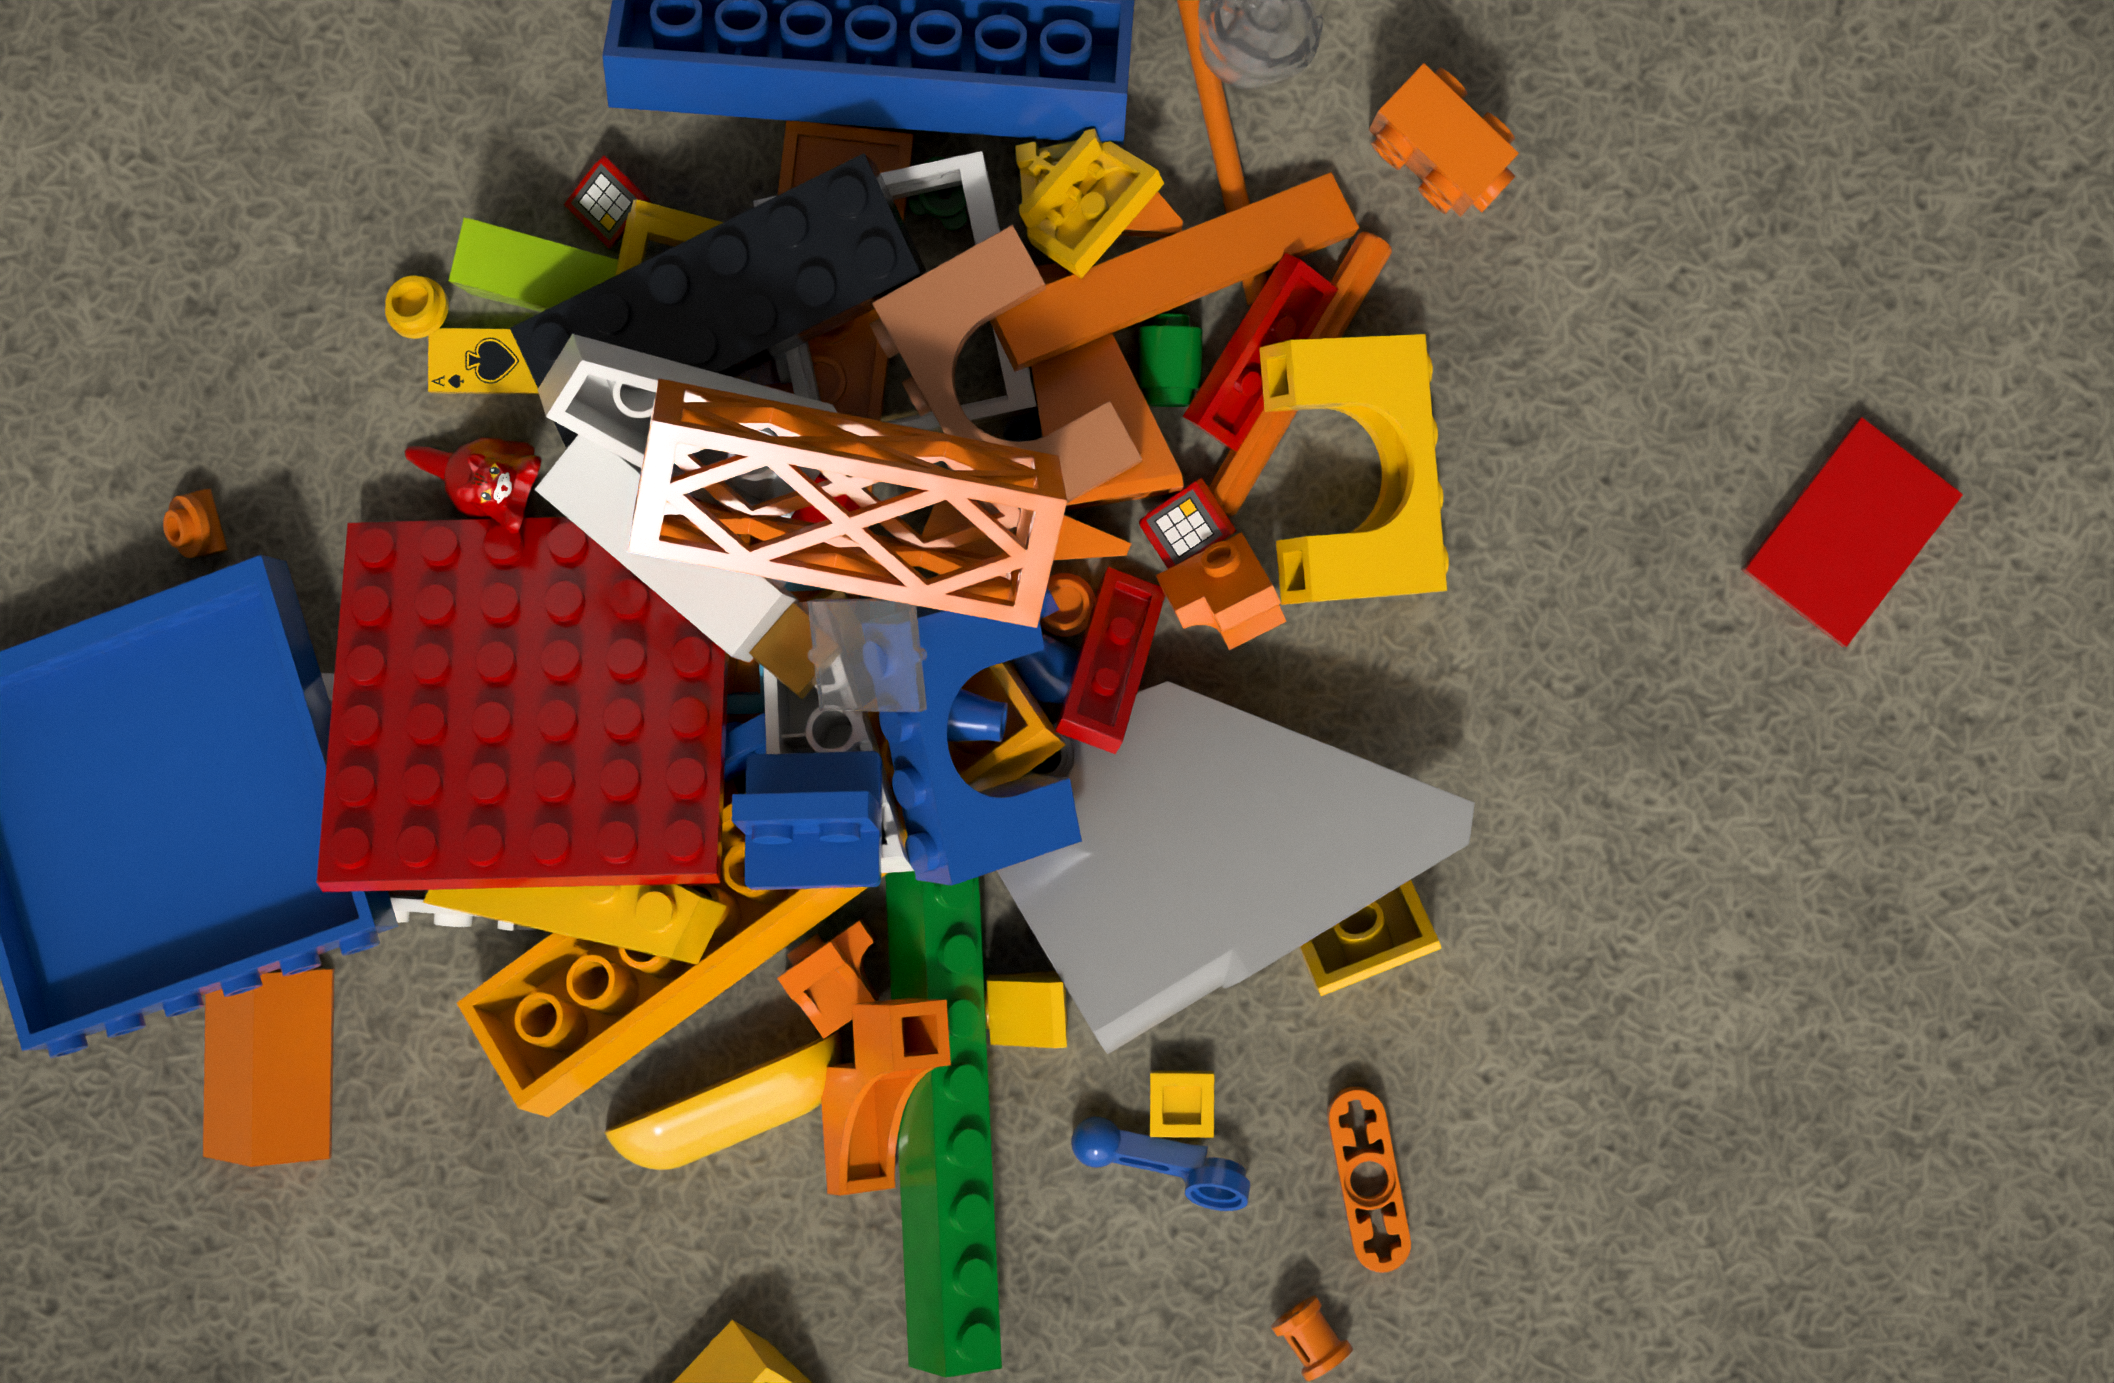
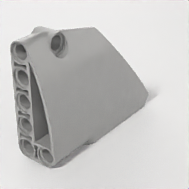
(1215, 855)

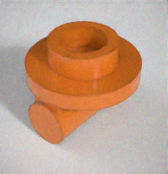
(194, 525)

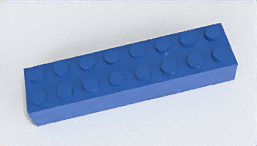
(880, 63)

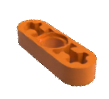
(1361, 1228)

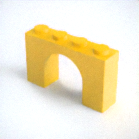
(1387, 391)

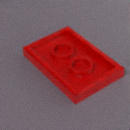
(1852, 532)

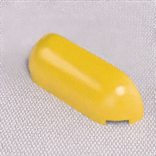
(729, 1109)

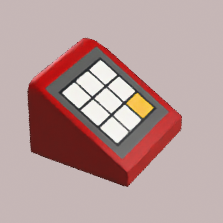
(604, 201)
(1186, 524)

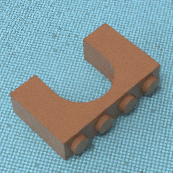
(936, 317)

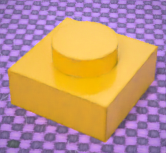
(1182, 1104)

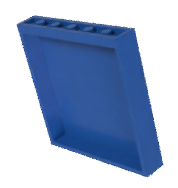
(166, 809)

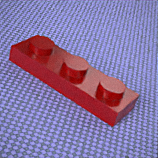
(1283, 311)
(1111, 661)

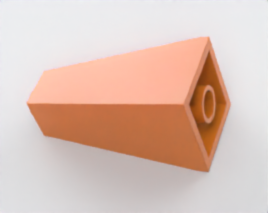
(1085, 380)

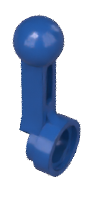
(1208, 1181)

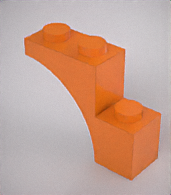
(866, 1098)

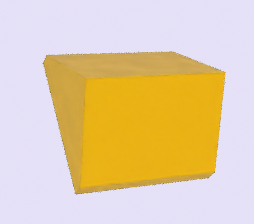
(1371, 941)

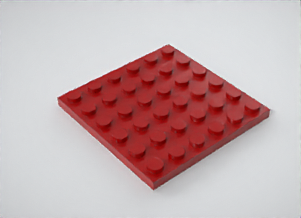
(516, 717)

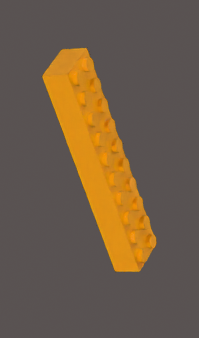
(587, 1007)

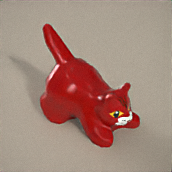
(484, 477)

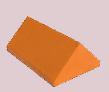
(270, 1071)

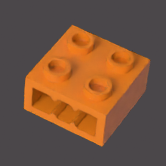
(1444, 142)

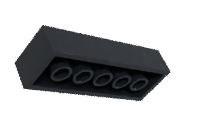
(746, 283)

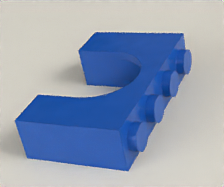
(949, 824)

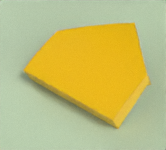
(1081, 197)

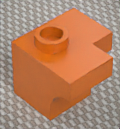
(1224, 591)
(831, 976)

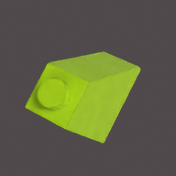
(522, 267)

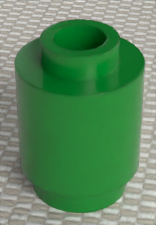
(1170, 361)

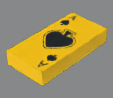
(477, 363)

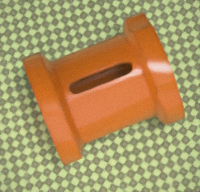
(1312, 1338)

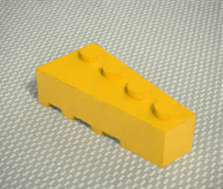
(643, 918)

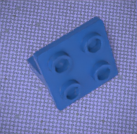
(811, 820)

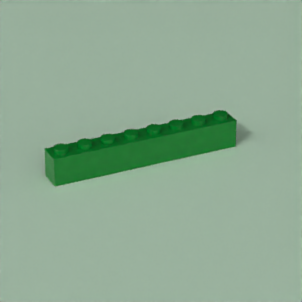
(946, 1135)

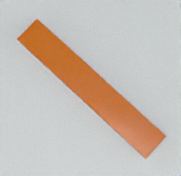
(1175, 271)

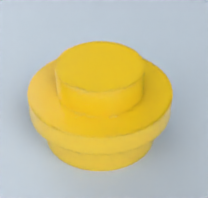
(416, 306)

